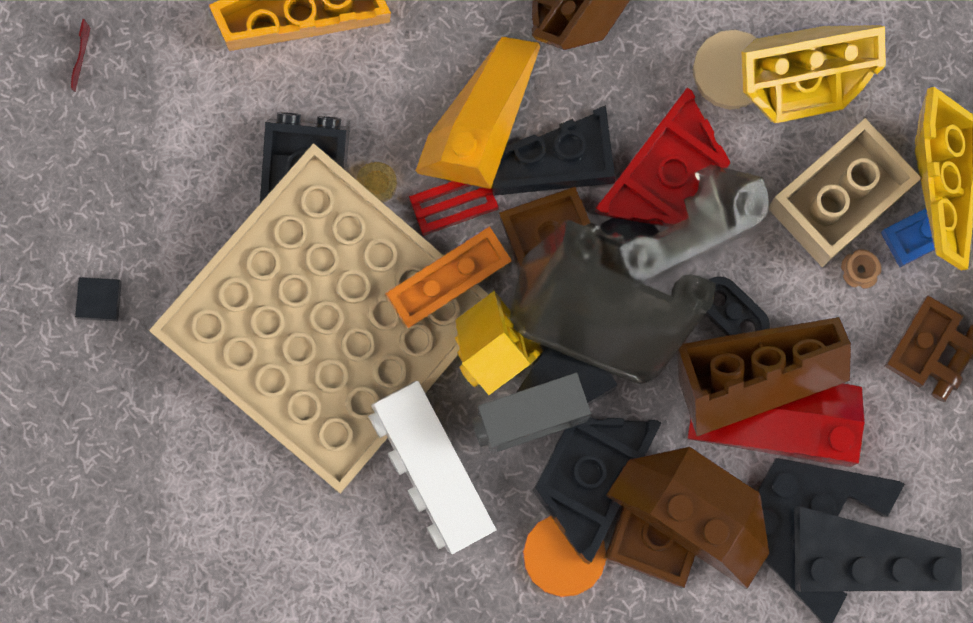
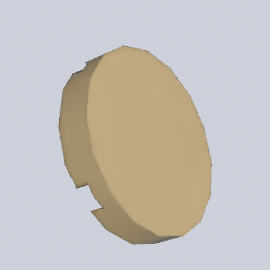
(719, 69)

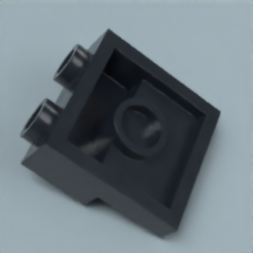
(288, 140)

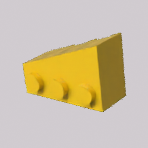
(491, 346)

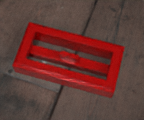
(421, 213)

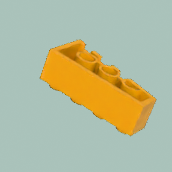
(275, 21)

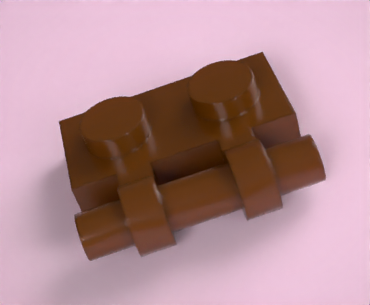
(923, 344)

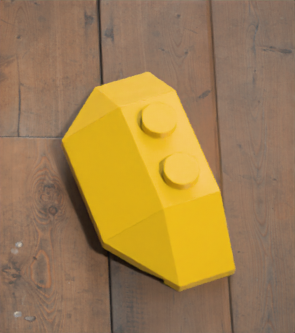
(811, 69)

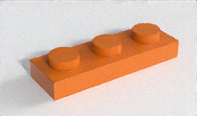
(448, 277)

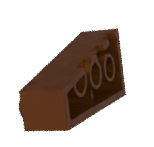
(760, 370)

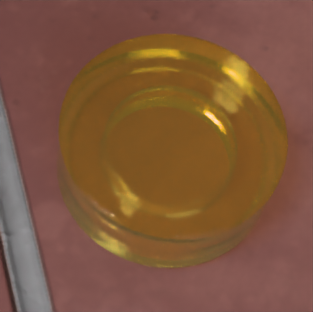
(379, 180)

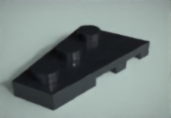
(561, 159)

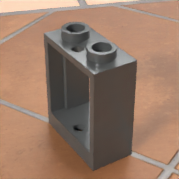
(531, 414)

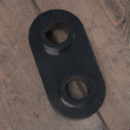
(737, 308)

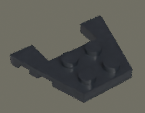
(822, 490)

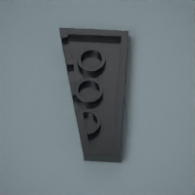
(857, 556)

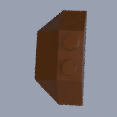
(574, 22)
(698, 509)

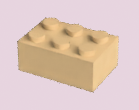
(843, 192)

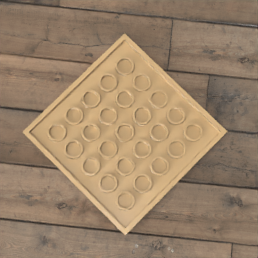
(300, 321)

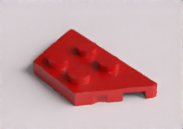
(665, 168)

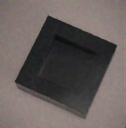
(98, 299)

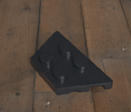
(582, 473)

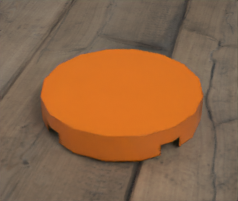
(555, 563)

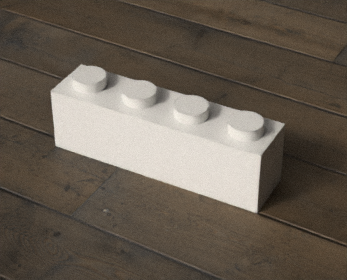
(433, 468)

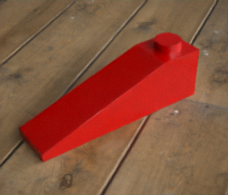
(813, 428)

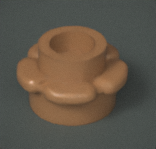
(868, 261)

